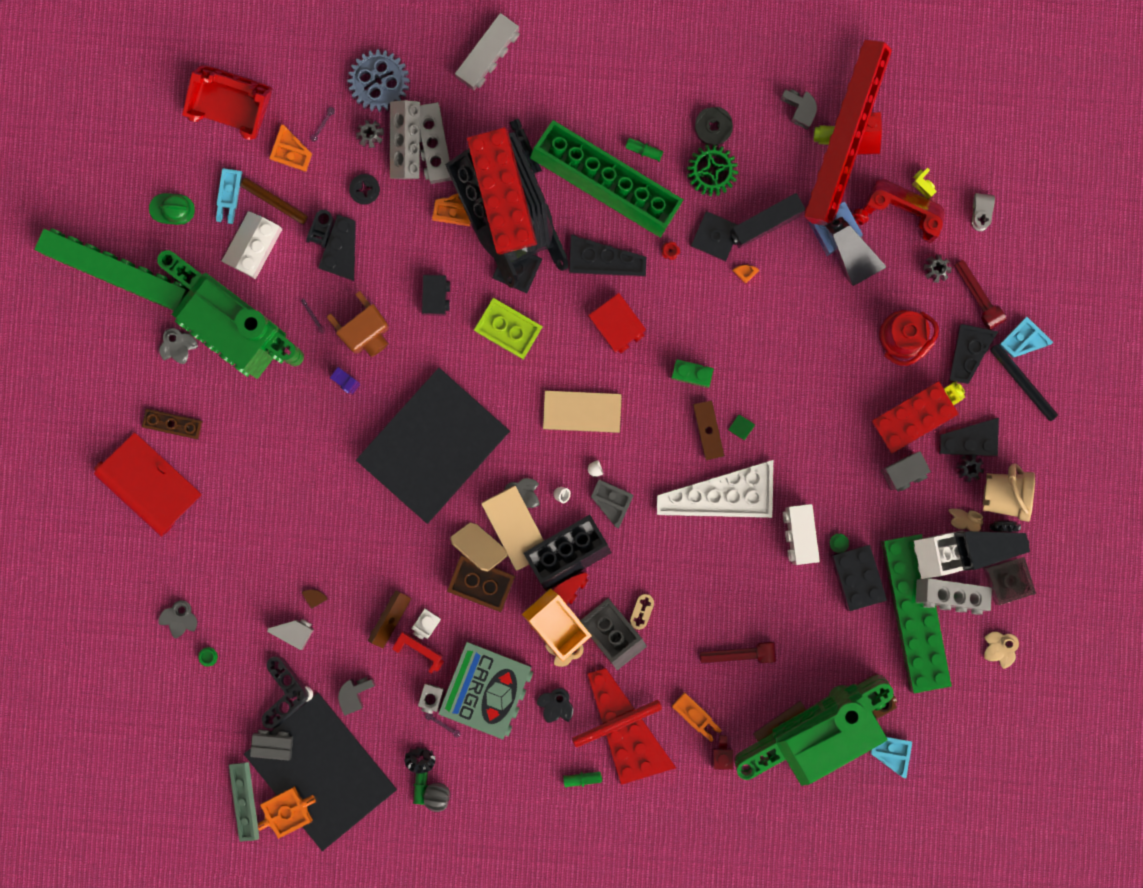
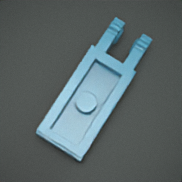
(228, 193)

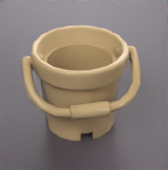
(1010, 493)

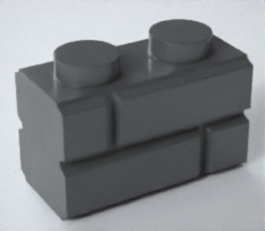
(272, 746)

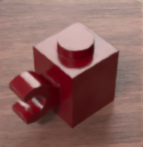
(722, 757)

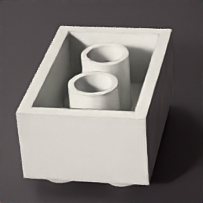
(801, 534)
(938, 555)

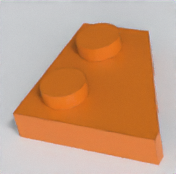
(290, 151)

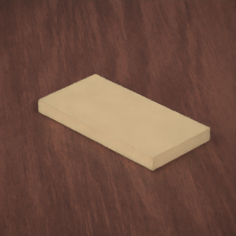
(582, 411)
(513, 524)

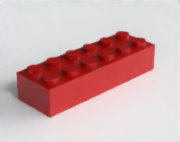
(502, 191)

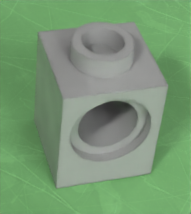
(430, 689)

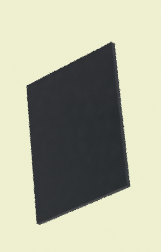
(432, 445)
(328, 765)

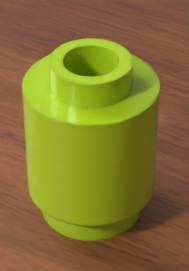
(822, 134)

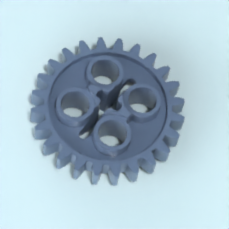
(369, 66)

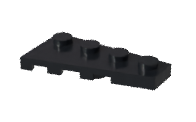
(601, 259)

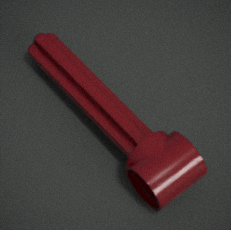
(991, 315)
(763, 652)

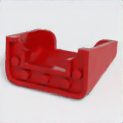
(227, 100)
(888, 193)

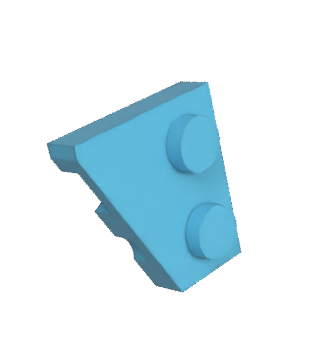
(1024, 339)
(894, 754)

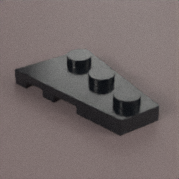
(340, 249)
(969, 350)
(976, 440)

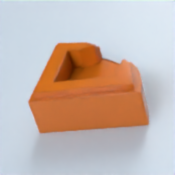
(745, 272)

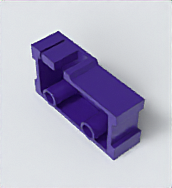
(346, 382)

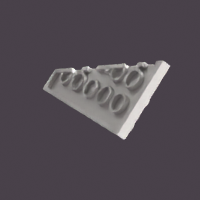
(731, 495)

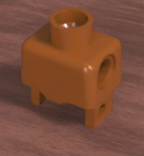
(363, 331)

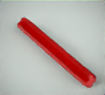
(617, 723)

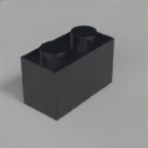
(435, 294)

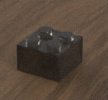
(1009, 580)

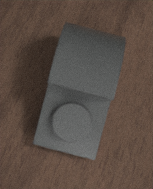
(805, 107)
(349, 697)

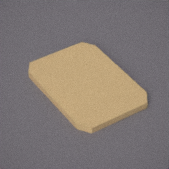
(478, 546)

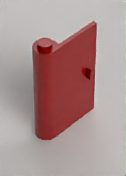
(136, 480)

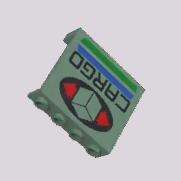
(485, 691)

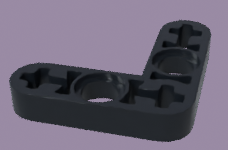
(290, 693)

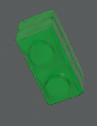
(692, 373)

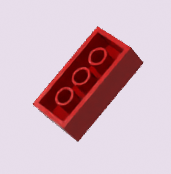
(915, 417)

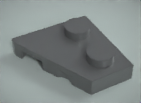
(612, 501)

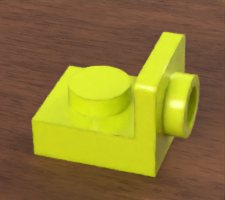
(924, 187)
(955, 392)

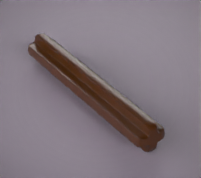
(273, 200)

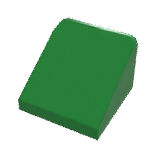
(741, 427)

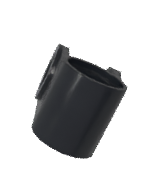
(320, 230)

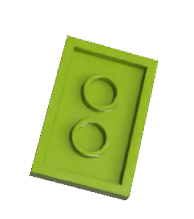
(508, 328)

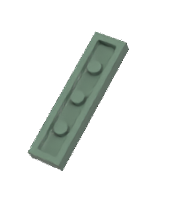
(244, 801)

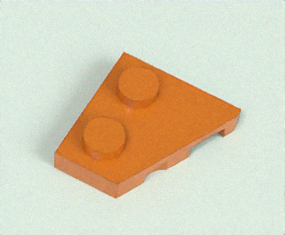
(450, 211)

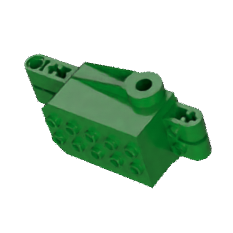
(227, 322)
(822, 735)

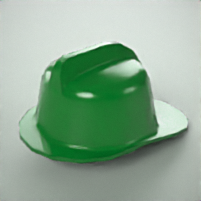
(171, 209)

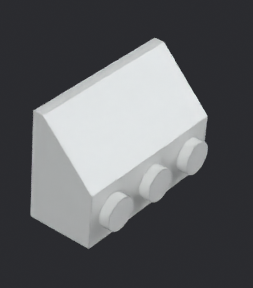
(252, 244)

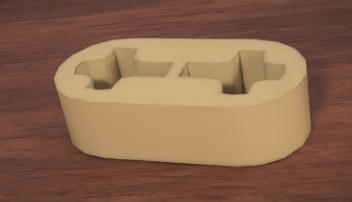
(646, 613)

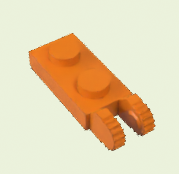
(694, 715)

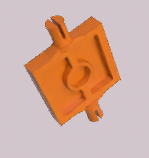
(286, 812)

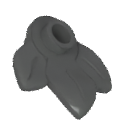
(179, 348)
(526, 488)
(178, 622)

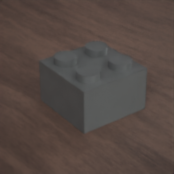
(905, 471)

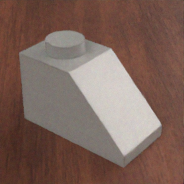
(294, 632)

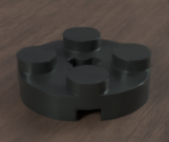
(714, 115)

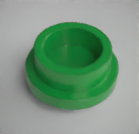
(839, 543)
(208, 656)

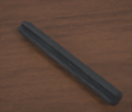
(1024, 382)

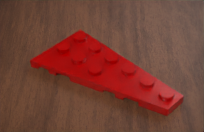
(633, 746)

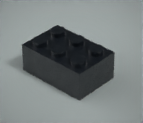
(858, 578)

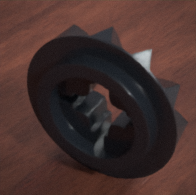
(356, 185)
(1005, 526)
(424, 765)

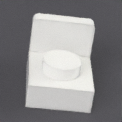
(425, 624)

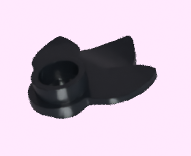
(554, 708)

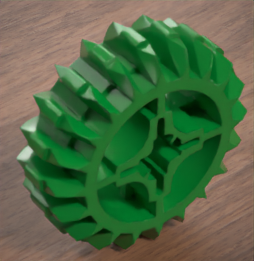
(704, 172)

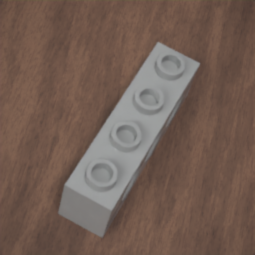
(404, 139)
(437, 174)
(953, 595)

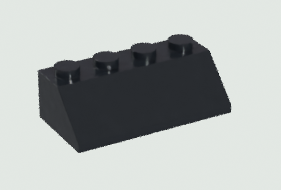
(567, 552)

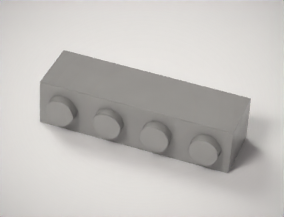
(487, 52)

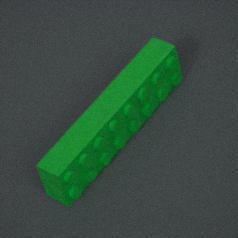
(606, 178)
(109, 269)
(916, 625)

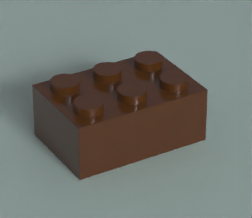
(481, 586)

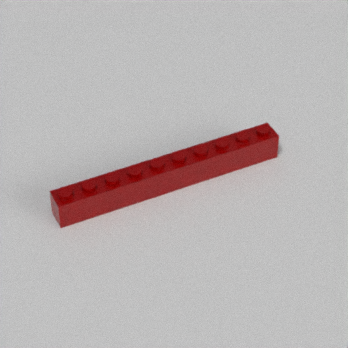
(848, 132)

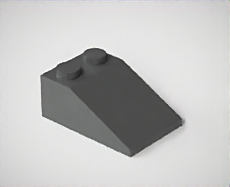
(613, 634)

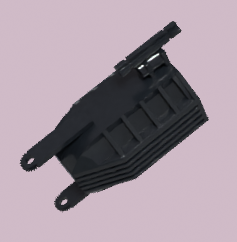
(465, 181)

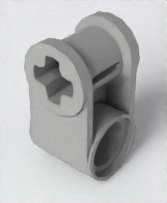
(982, 208)

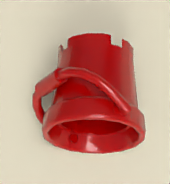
(906, 336)

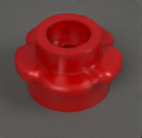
(860, 216)
(675, 250)

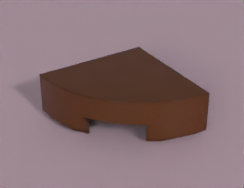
(314, 597)

